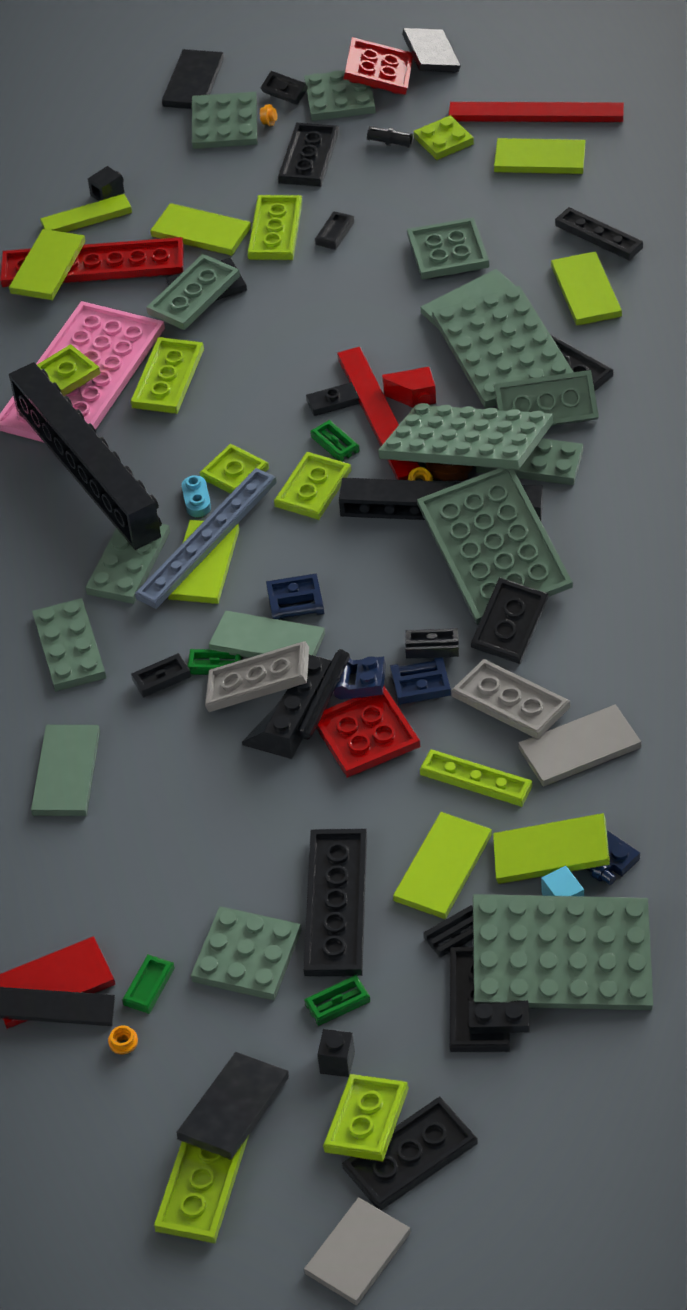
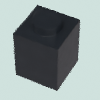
(106, 184)
(336, 1053)

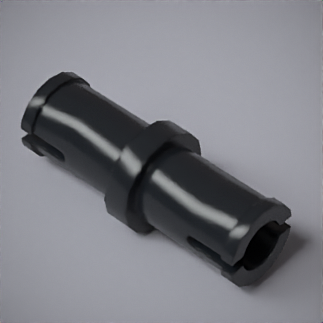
(389, 136)

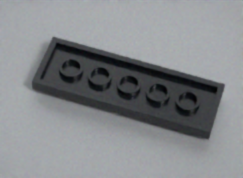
(335, 903)

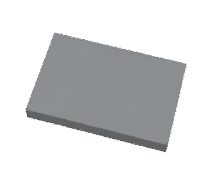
(357, 1251)

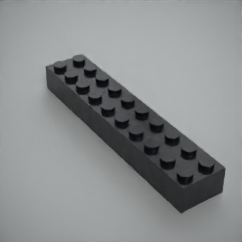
(86, 456)

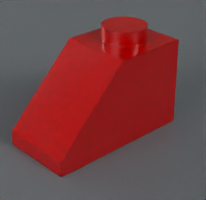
(410, 386)

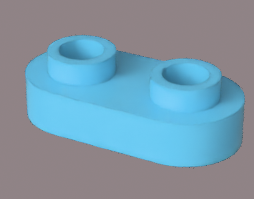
(196, 496)

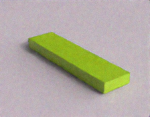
(87, 214)
(476, 777)

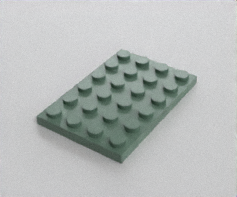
(499, 341)
(466, 436)
(492, 532)
(562, 951)

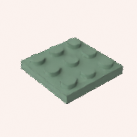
(335, 97)
(224, 120)
(447, 248)
(246, 953)

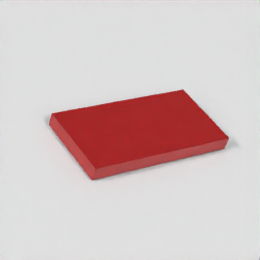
(71, 969)

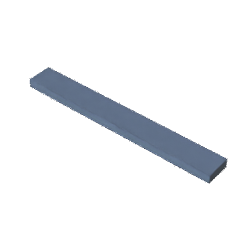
(205, 538)

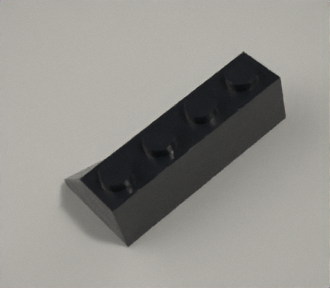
(279, 728)

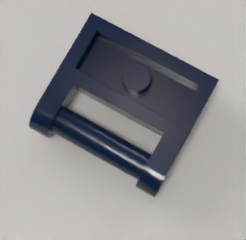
(294, 591)
(369, 678)
(420, 681)

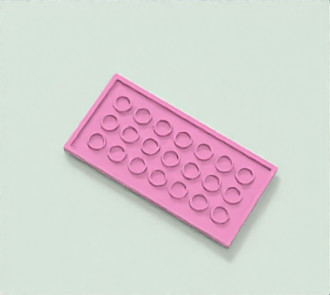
(111, 340)

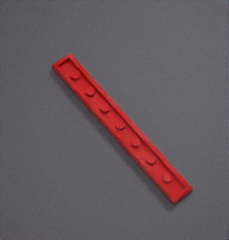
(537, 111)
(373, 404)

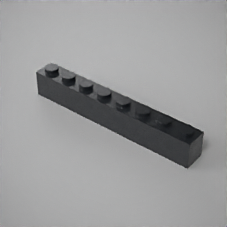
(399, 497)

